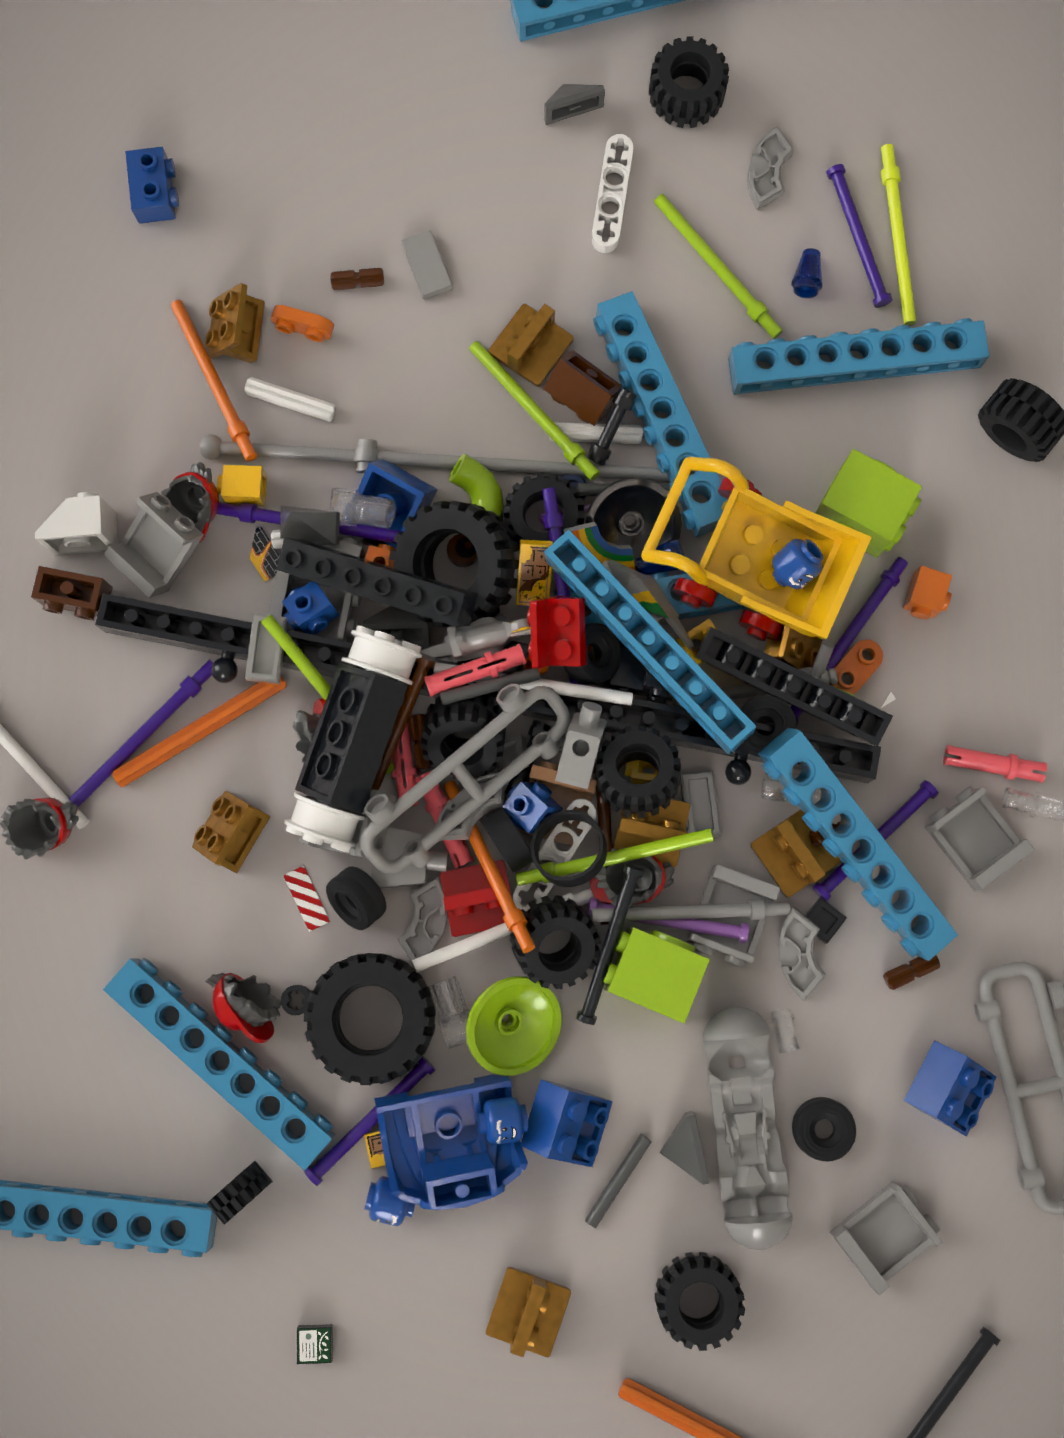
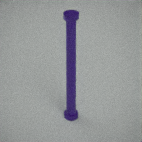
(836, 174)
(925, 792)
(365, 1124)

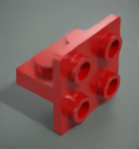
(557, 631)
(471, 900)

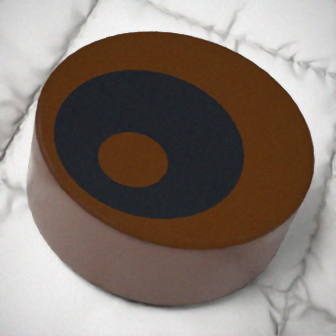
(461, 551)

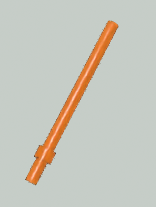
(237, 429)
(513, 917)

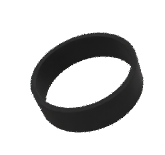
(550, 822)

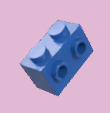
(151, 184)

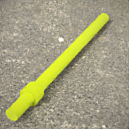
(890, 178)

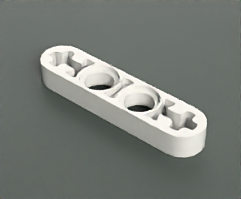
(612, 193)
(552, 853)

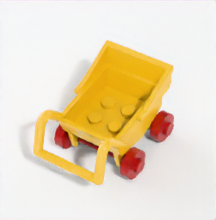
(742, 555)

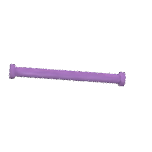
(695, 925)

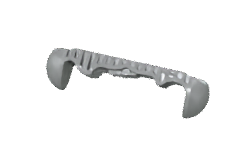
(746, 1135)

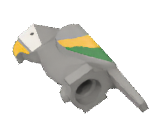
(649, 595)
(479, 637)

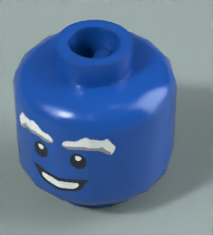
(797, 563)
(503, 1120)
(384, 1206)

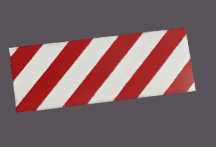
(306, 898)

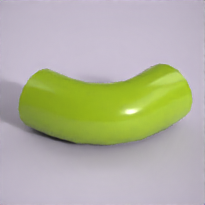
(478, 483)

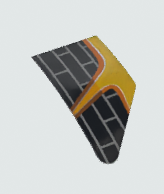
(263, 555)

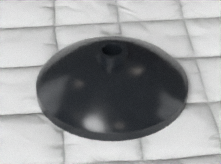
(632, 498)

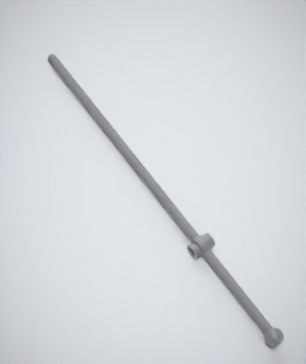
(212, 447)

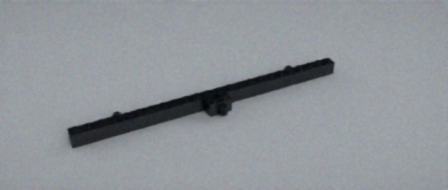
(232, 638)

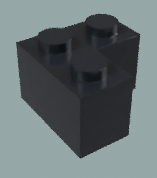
(635, 678)

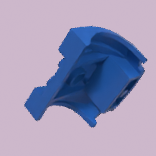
(436, 1147)

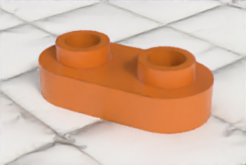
(294, 320)
(857, 667)

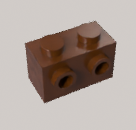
(582, 388)
(69, 591)

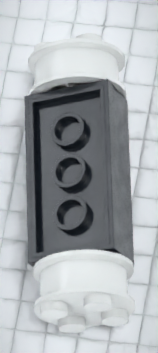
(351, 738)

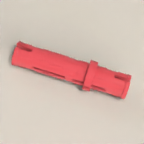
(514, 657)
(1009, 765)
(410, 771)
(435, 803)

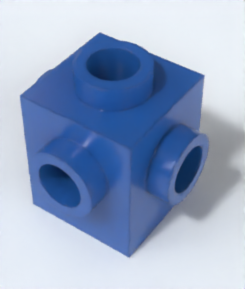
(309, 609)
(530, 805)

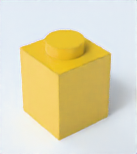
(242, 484)

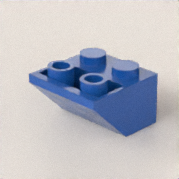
(950, 1088)
(566, 1124)

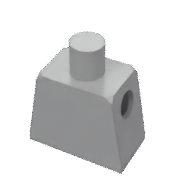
(582, 746)
(395, 843)

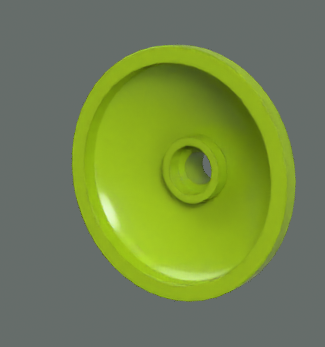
(524, 1037)

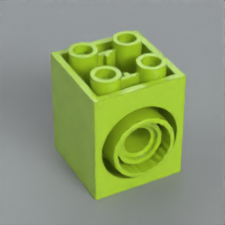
(871, 500)
(656, 972)

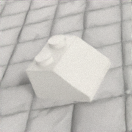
(79, 526)

